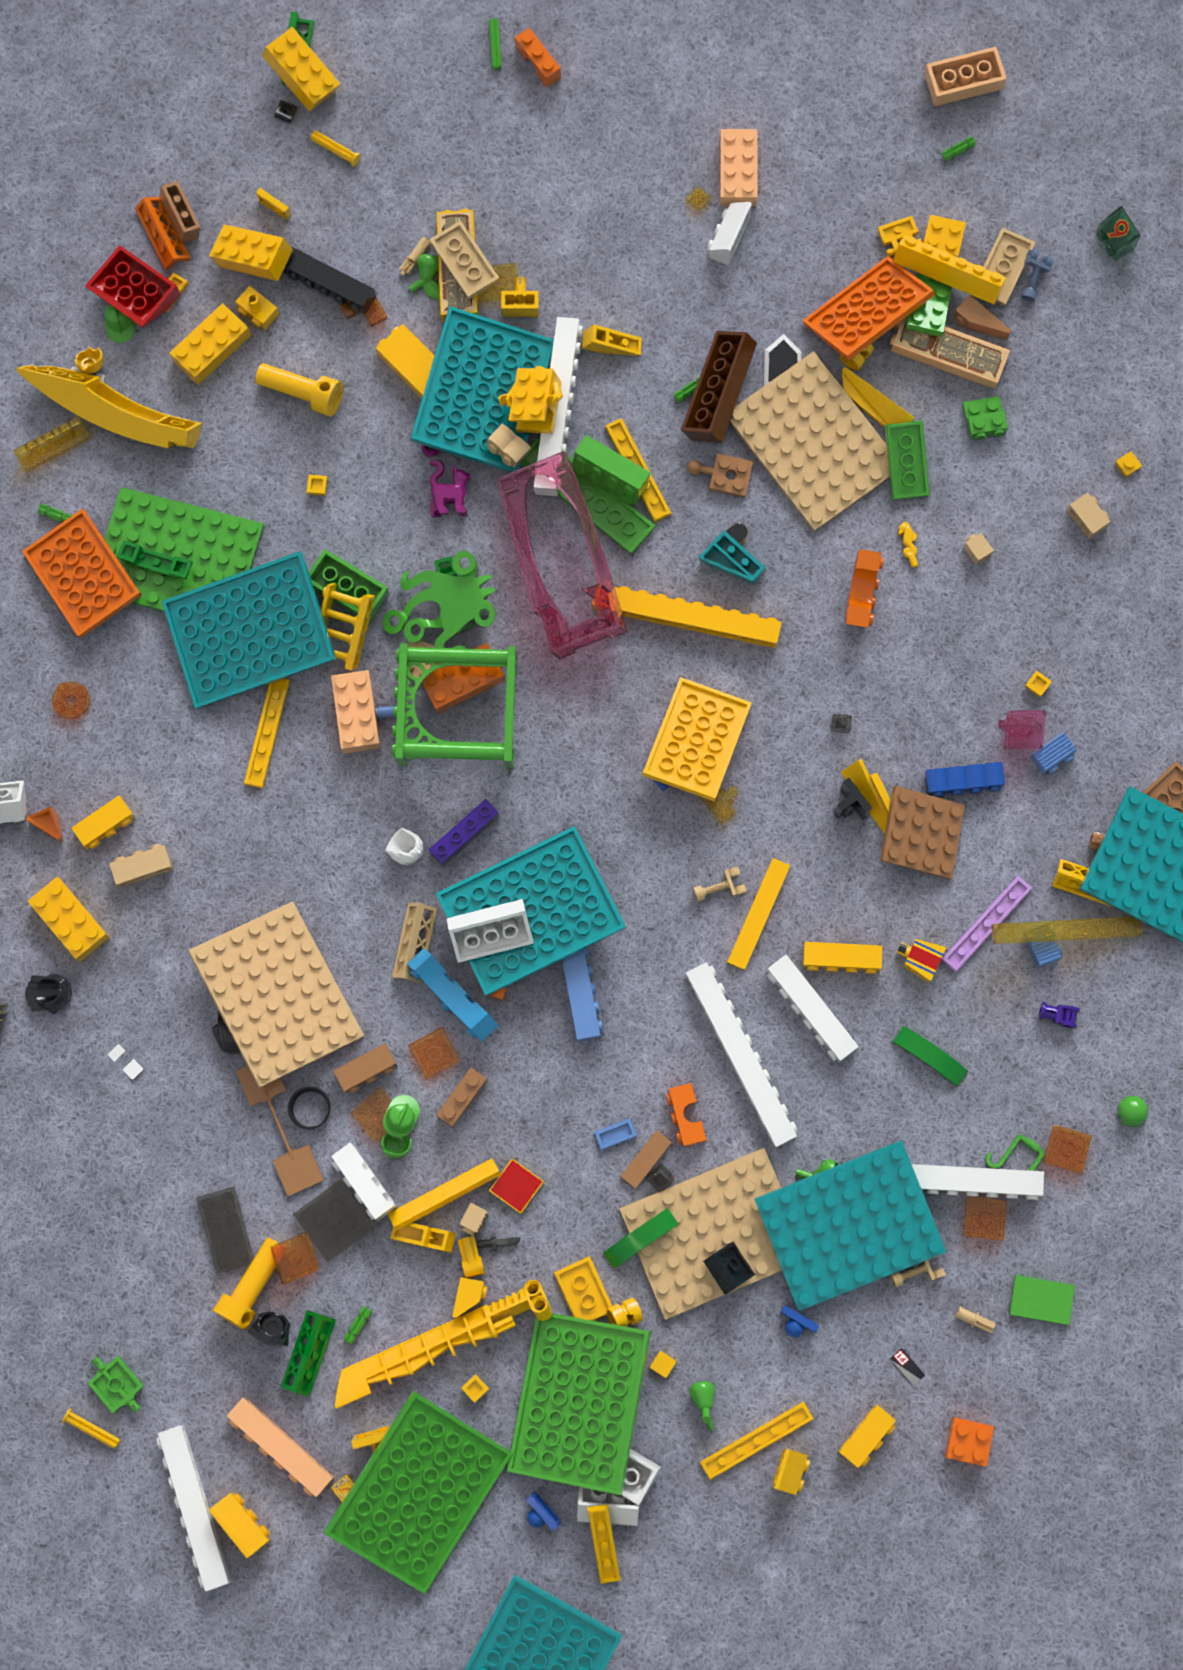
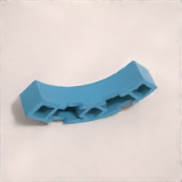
(452, 995)

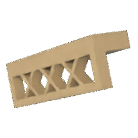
(411, 940)

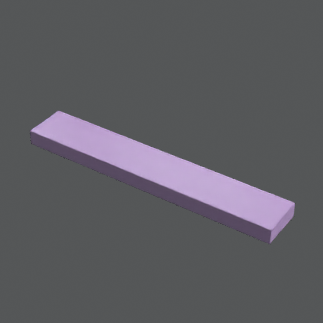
(982, 927)

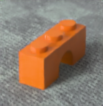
(532, 49)
(689, 1132)

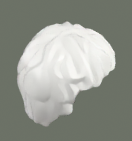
(405, 847)

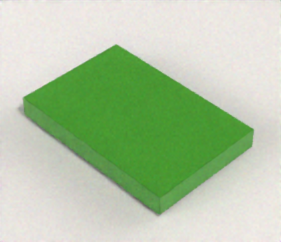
(1041, 1299)

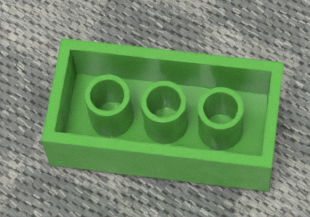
(610, 470)
(349, 581)

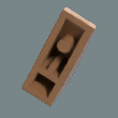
(977, 318)

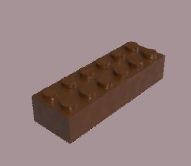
(719, 386)

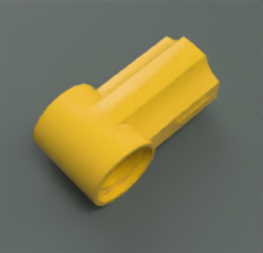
(471, 1261)

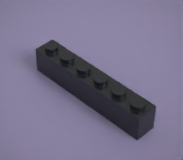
(329, 281)

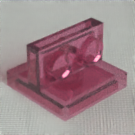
(1023, 729)

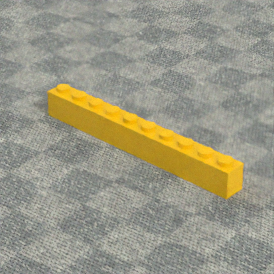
(698, 617)

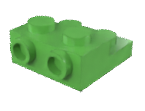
(985, 418)

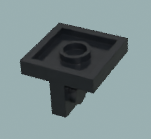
(853, 800)
(729, 1267)

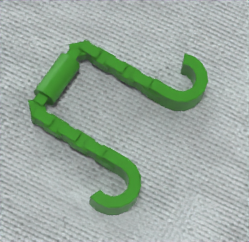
(1028, 1142)

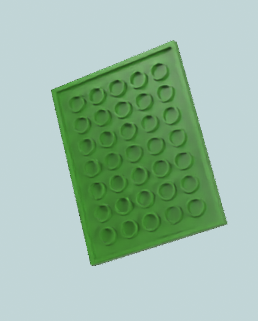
(210, 539)
(579, 1402)
(418, 1492)

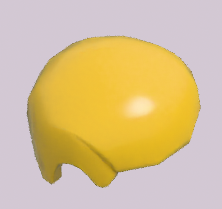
(89, 360)

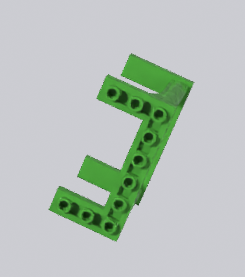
(410, 749)

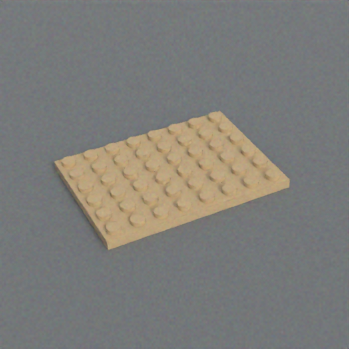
(812, 441)
(276, 994)
(710, 1215)

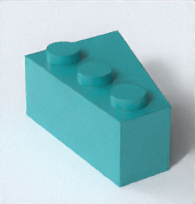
(732, 559)

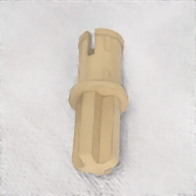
(975, 1320)

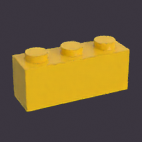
(103, 823)
(867, 1436)

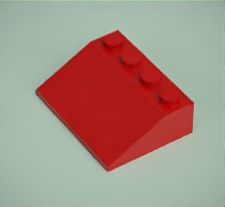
(133, 287)

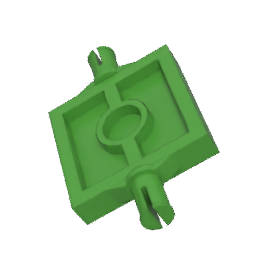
(115, 1384)

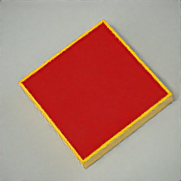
(516, 1186)

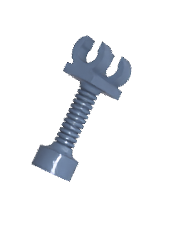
(1045, 266)

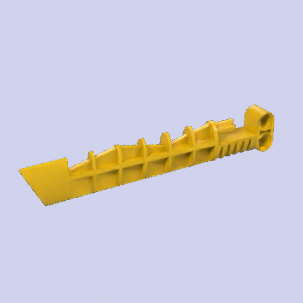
(418, 1351)

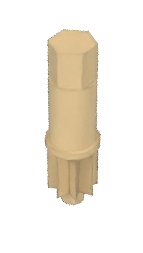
(411, 260)

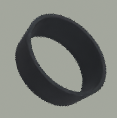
(293, 1098)

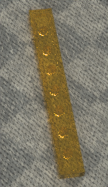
(1065, 930)

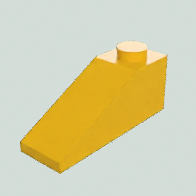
(610, 341)

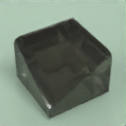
(841, 723)
(660, 1178)

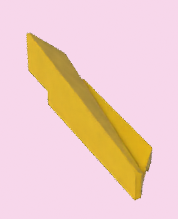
(872, 401)
(871, 789)

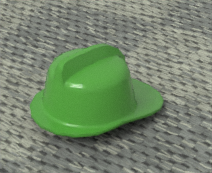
(117, 325)
(401, 1116)

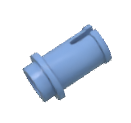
(384, 712)

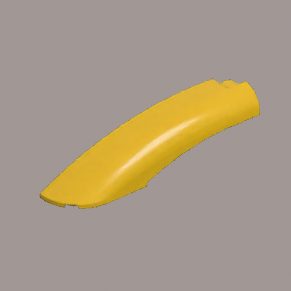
(109, 409)

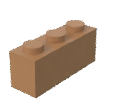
(179, 211)
(365, 1069)
(462, 1097)

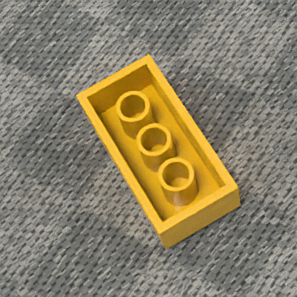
(300, 69)
(251, 252)
(210, 344)
(68, 919)

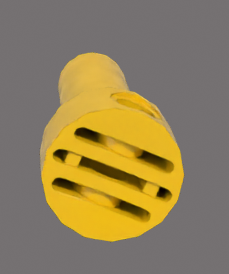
(323, 394)
(238, 1306)

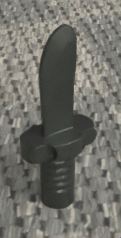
(497, 1242)

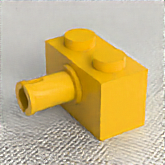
(520, 302)
(257, 308)

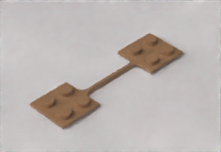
(297, 1167)

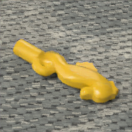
(909, 537)

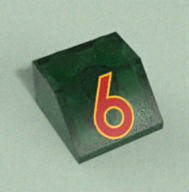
(1118, 234)

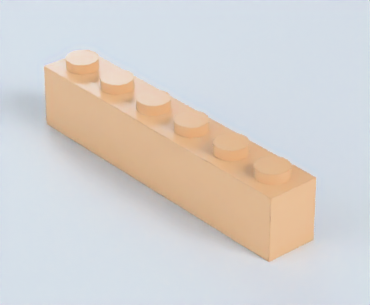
(279, 1446)

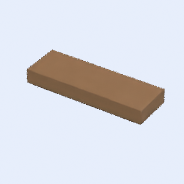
(646, 1159)

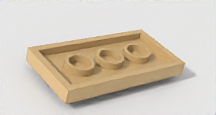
(464, 260)
(1008, 260)

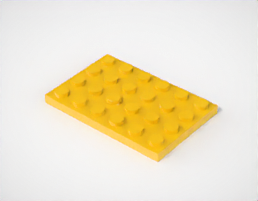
(697, 739)

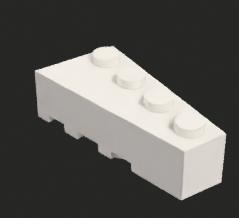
(364, 1182)

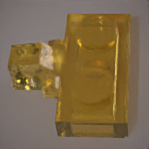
(722, 806)

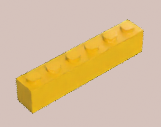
(949, 269)

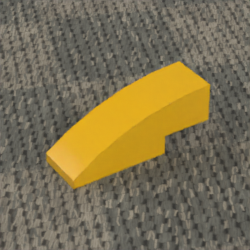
(425, 1237)

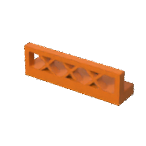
(158, 232)

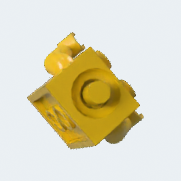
(534, 400)

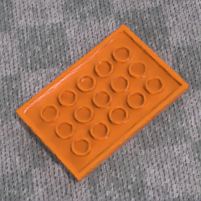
(868, 308)
(81, 573)

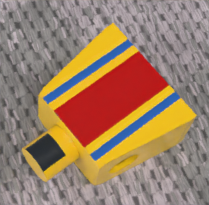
(922, 958)

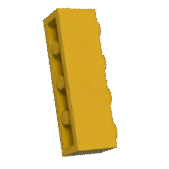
(842, 956)

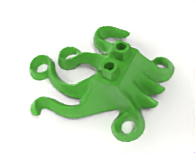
(459, 599)

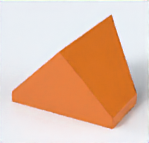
(48, 822)

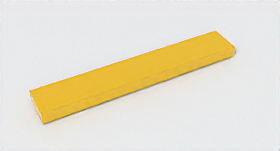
(626, 447)
(266, 733)
(758, 914)
(444, 1194)
(756, 1440)

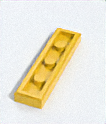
(603, 1543)

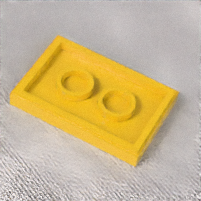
(583, 1290)

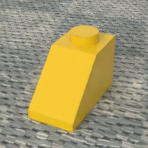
(468, 1295)

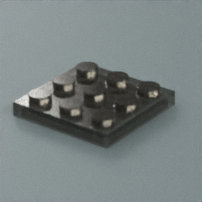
(334, 1220)

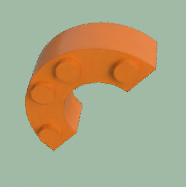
(862, 587)

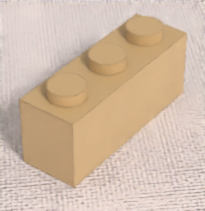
(141, 865)

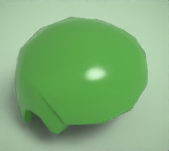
(1133, 1111)
(395, 1147)

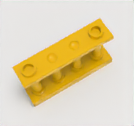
(359, 622)

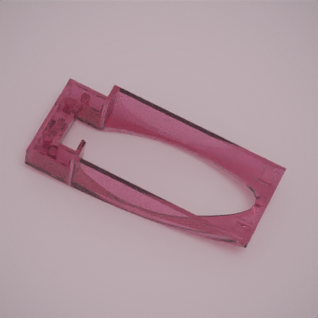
(610, 620)

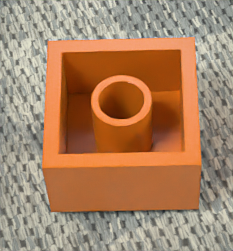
(969, 1441)

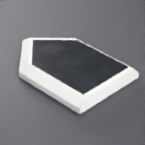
(779, 358)

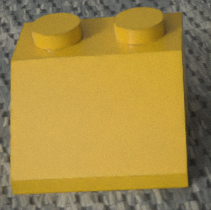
(790, 1471)

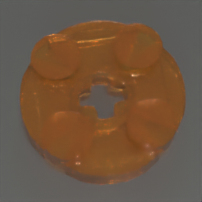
(77, 708)

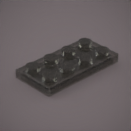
(225, 1230)

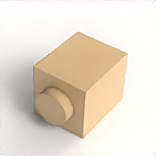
(978, 548)

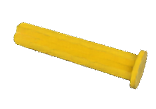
(336, 148)
(90, 1429)

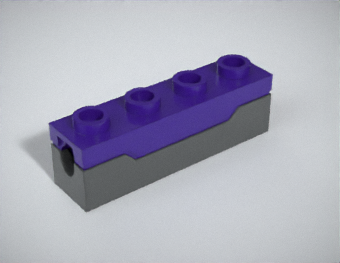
(464, 833)

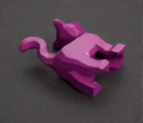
(448, 493)

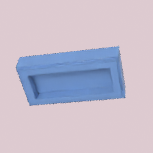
(615, 1134)

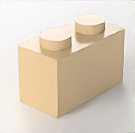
(1089, 515)

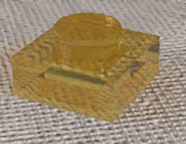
(698, 198)

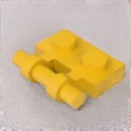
(895, 231)

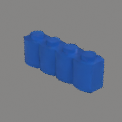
(965, 778)

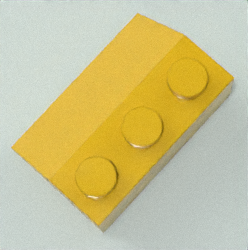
(240, 1524)

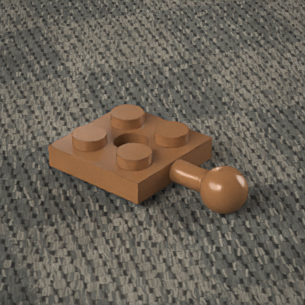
(719, 481)

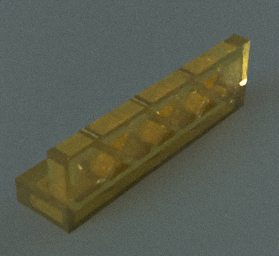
(52, 444)

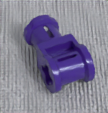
(1061, 1014)

